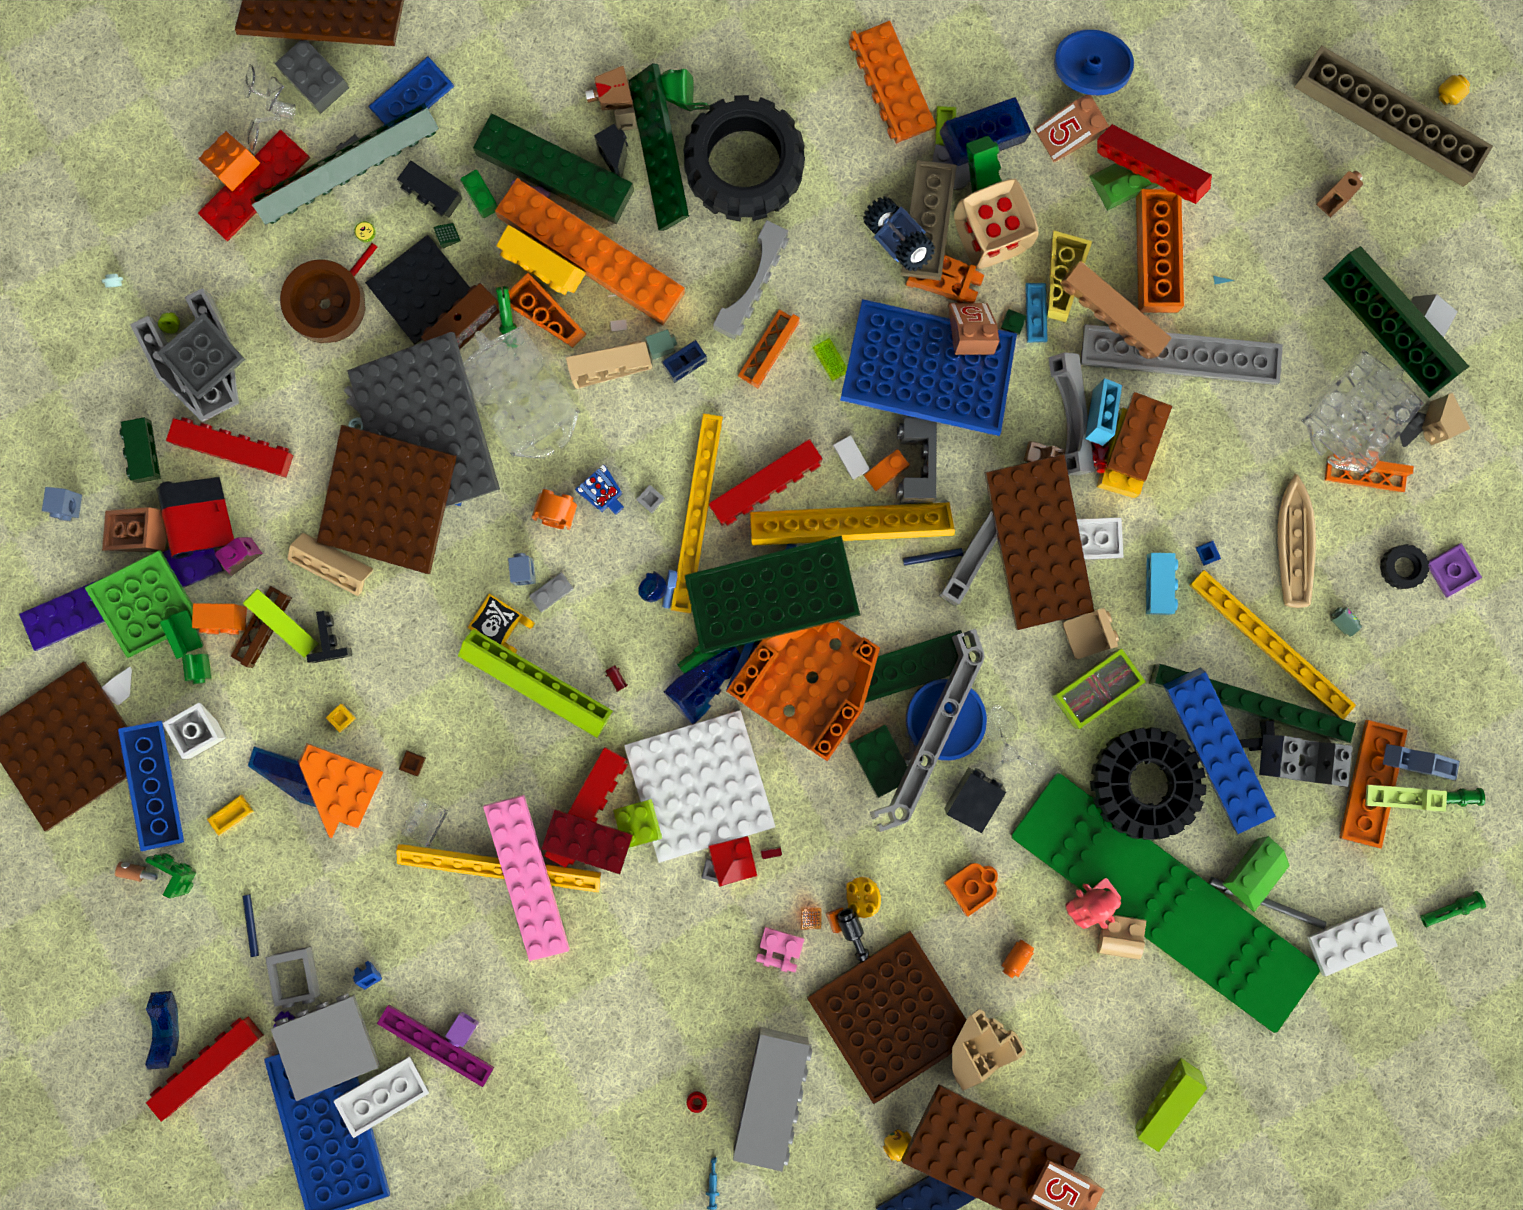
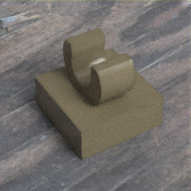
(625, 118)

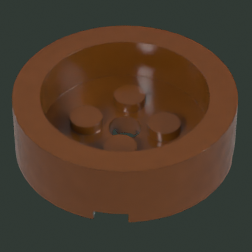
(319, 281)

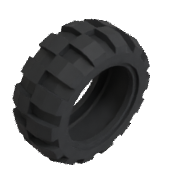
(744, 116)

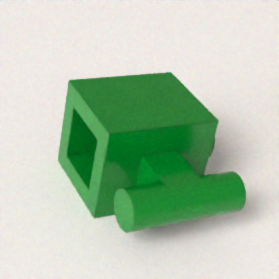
(196, 668)

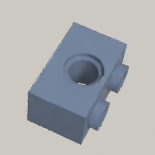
(61, 503)
(521, 569)

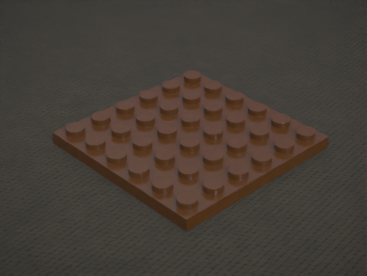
(386, 499)
(63, 746)
(890, 1016)

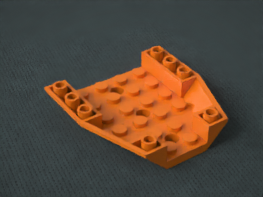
(823, 709)

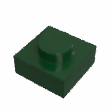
(1013, 322)

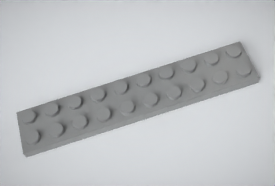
(1186, 356)

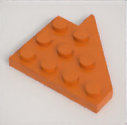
(338, 786)

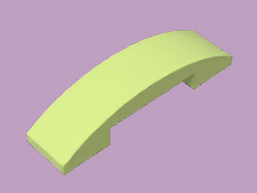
(1406, 797)

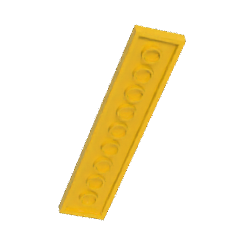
(852, 523)

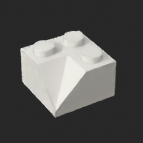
(194, 731)

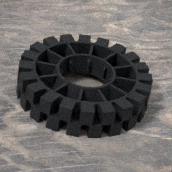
(1114, 791)

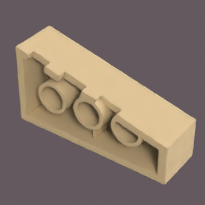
(608, 364)

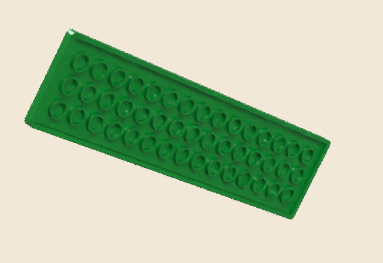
(1180, 908)

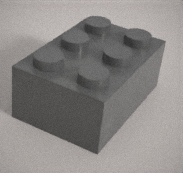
(312, 75)

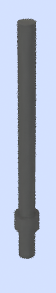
(1276, 906)

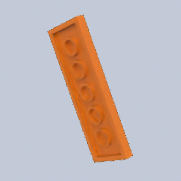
(1363, 822)

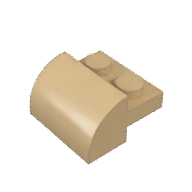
(1123, 937)

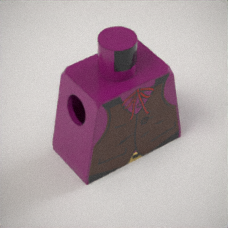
(236, 554)

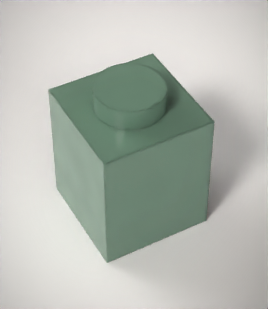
(661, 344)

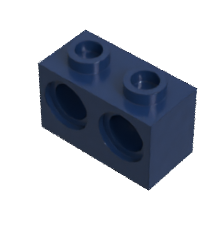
(685, 361)

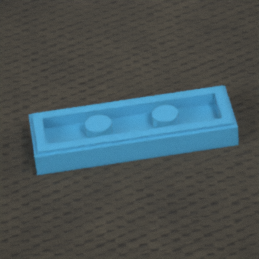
(1036, 312)

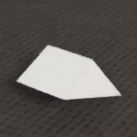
(119, 687)

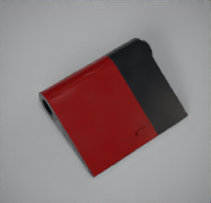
(194, 516)

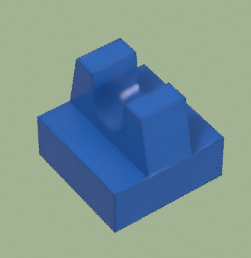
(366, 977)

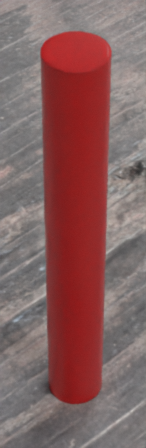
(362, 260)

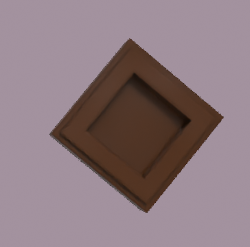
(412, 763)

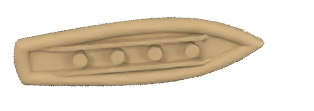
(1296, 545)

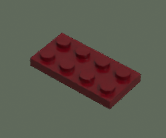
(587, 841)

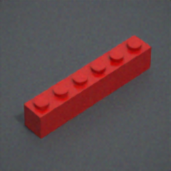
(1154, 164)
(229, 447)
(766, 482)
(594, 791)
(204, 1069)

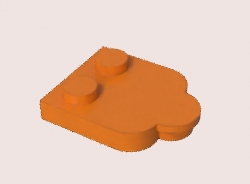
(973, 887)

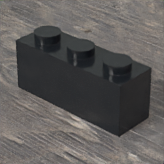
(429, 189)

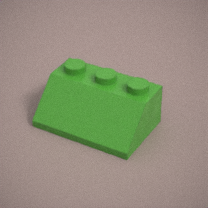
(1118, 185)
(1257, 872)

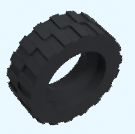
(1419, 560)

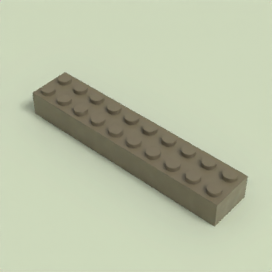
(1393, 116)

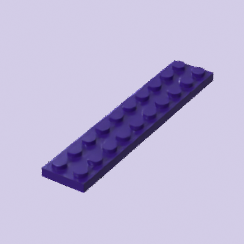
(77, 612)

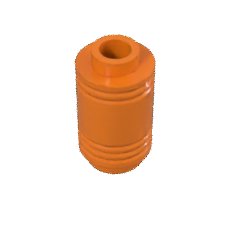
(1017, 959)

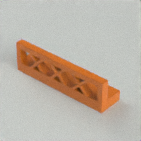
(775, 349)
(1381, 468)

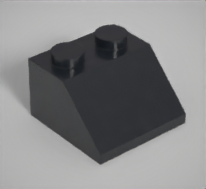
(612, 147)

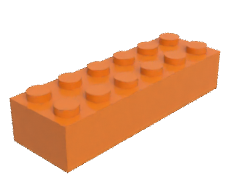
(1159, 251)

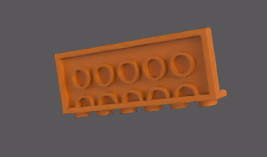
(892, 82)

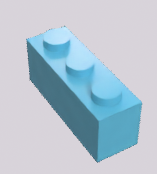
(1103, 412)
(1161, 584)

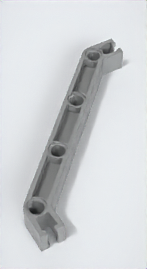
(935, 733)

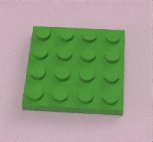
(137, 601)

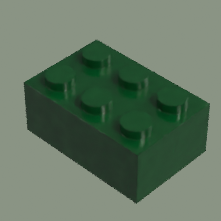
(879, 760)

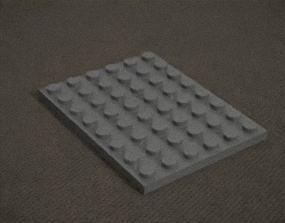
(428, 401)

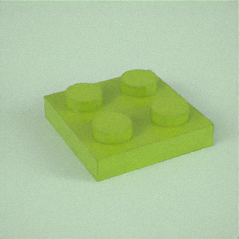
(640, 821)

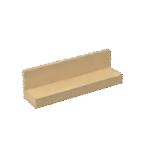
(329, 563)

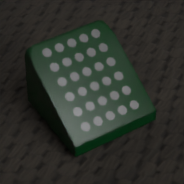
(447, 234)

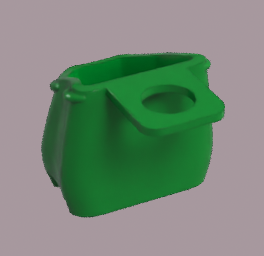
(679, 89)

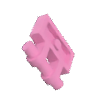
(780, 943)

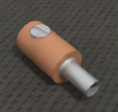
(134, 872)

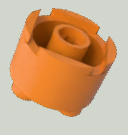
(554, 509)

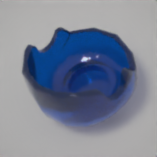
(652, 587)

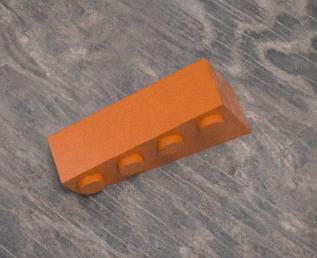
(541, 308)

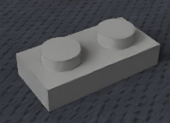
(551, 592)

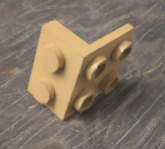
(1090, 633)

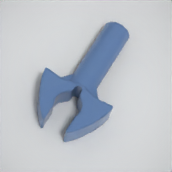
(670, 585)

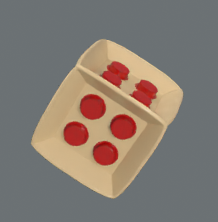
(996, 223)

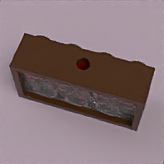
(466, 316)

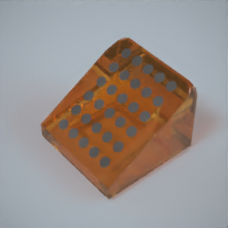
(810, 918)

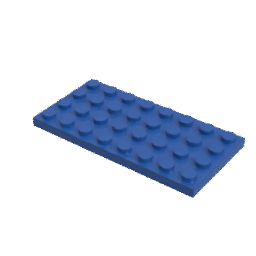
(327, 1161)

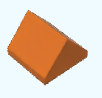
(832, 918)

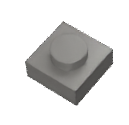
(650, 499)

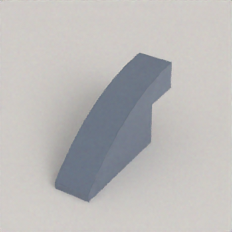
(1421, 762)

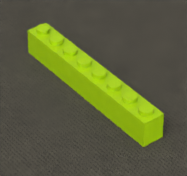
(535, 683)

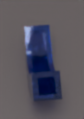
(165, 1029)

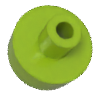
(169, 322)

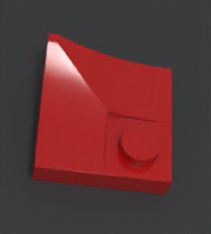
(732, 861)

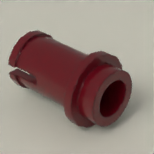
(616, 678)

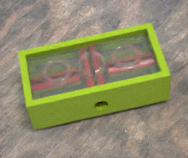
(1098, 688)

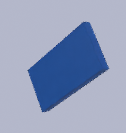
(419, 86)

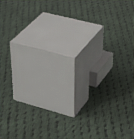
(1436, 311)

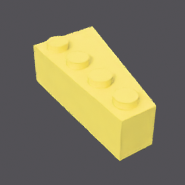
(1064, 254)

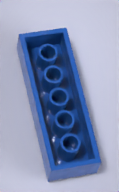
(151, 785)

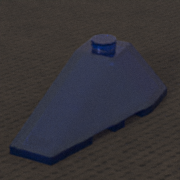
(698, 686)
(282, 772)

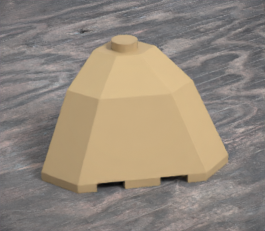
(983, 1049)

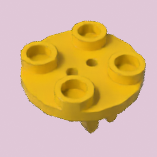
(863, 906)

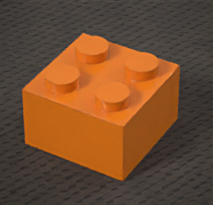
(229, 160)
(219, 617)

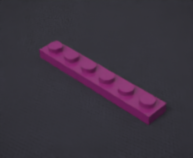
(435, 1045)

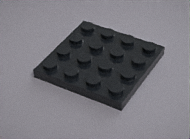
(418, 287)

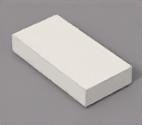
(851, 457)

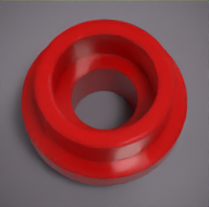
(696, 1108)

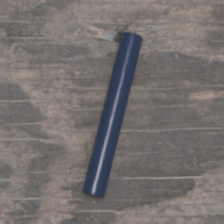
(932, 556)
(250, 925)

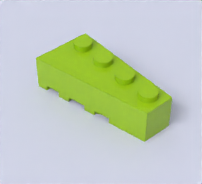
(1171, 1105)

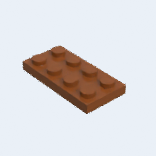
(1139, 437)

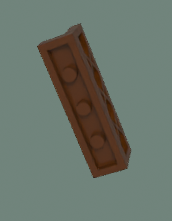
(262, 636)

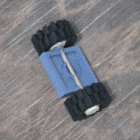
(899, 233)

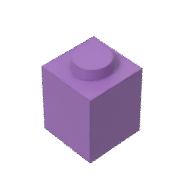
(461, 1030)

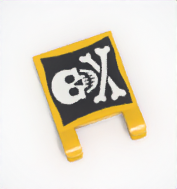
(498, 621)

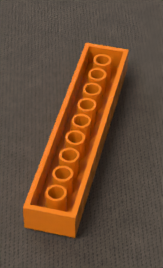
(590, 251)

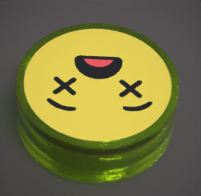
(365, 231)

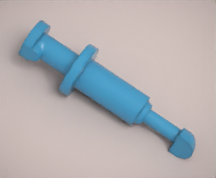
(712, 1186)

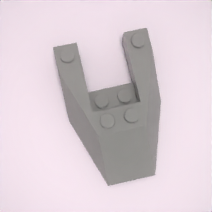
(152, 340)

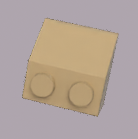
(1444, 420)

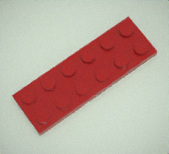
(233, 209)

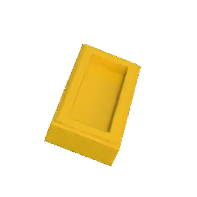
(230, 815)

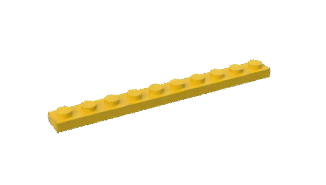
(697, 508)
(1272, 645)
(490, 867)

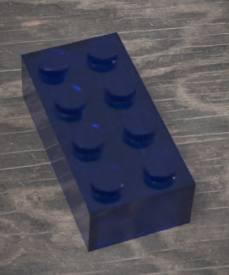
(1001, 122)

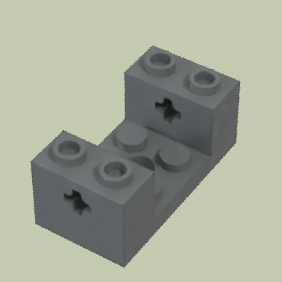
(919, 432)
(1318, 760)

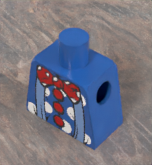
(601, 491)

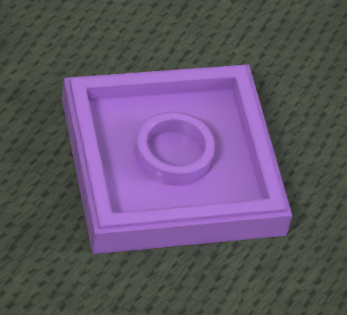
(1453, 570)

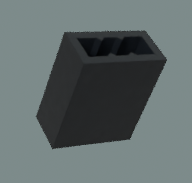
(975, 799)

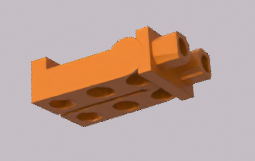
(954, 281)

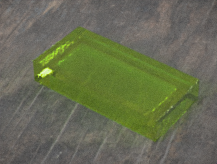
(830, 359)

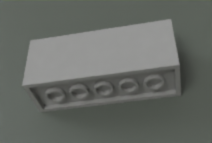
(772, 1099)

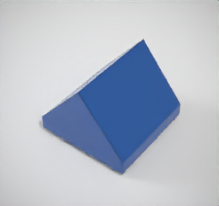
(1208, 553)

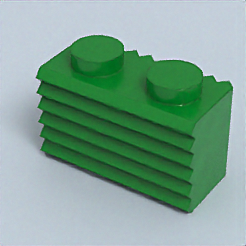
(479, 193)

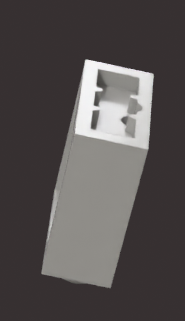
(310, 971)

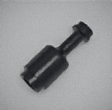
(853, 931)

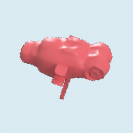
(1094, 905)

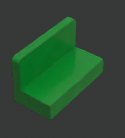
(180, 633)

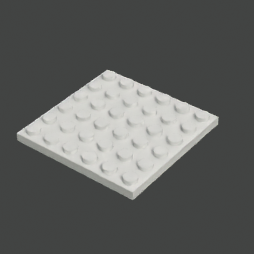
(701, 785)

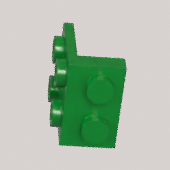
(181, 874)

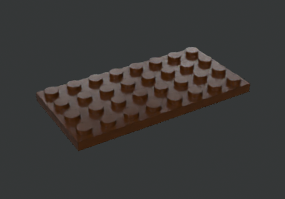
(322, 20)
(1039, 541)
(982, 1151)

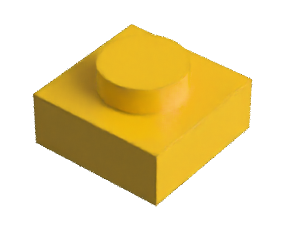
(340, 718)

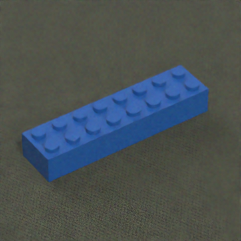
(1219, 750)

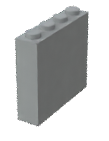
(324, 1046)

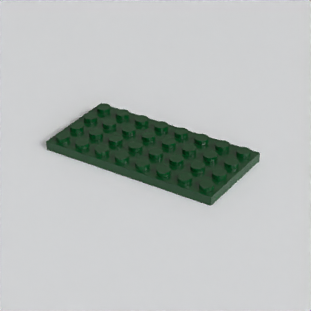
(772, 595)

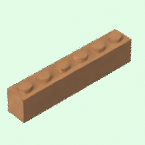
(1115, 311)

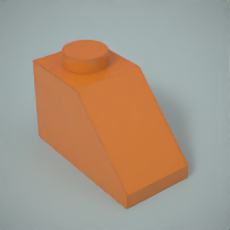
(887, 470)

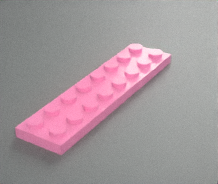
(526, 877)

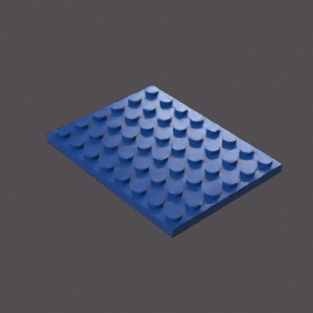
(909, 367)

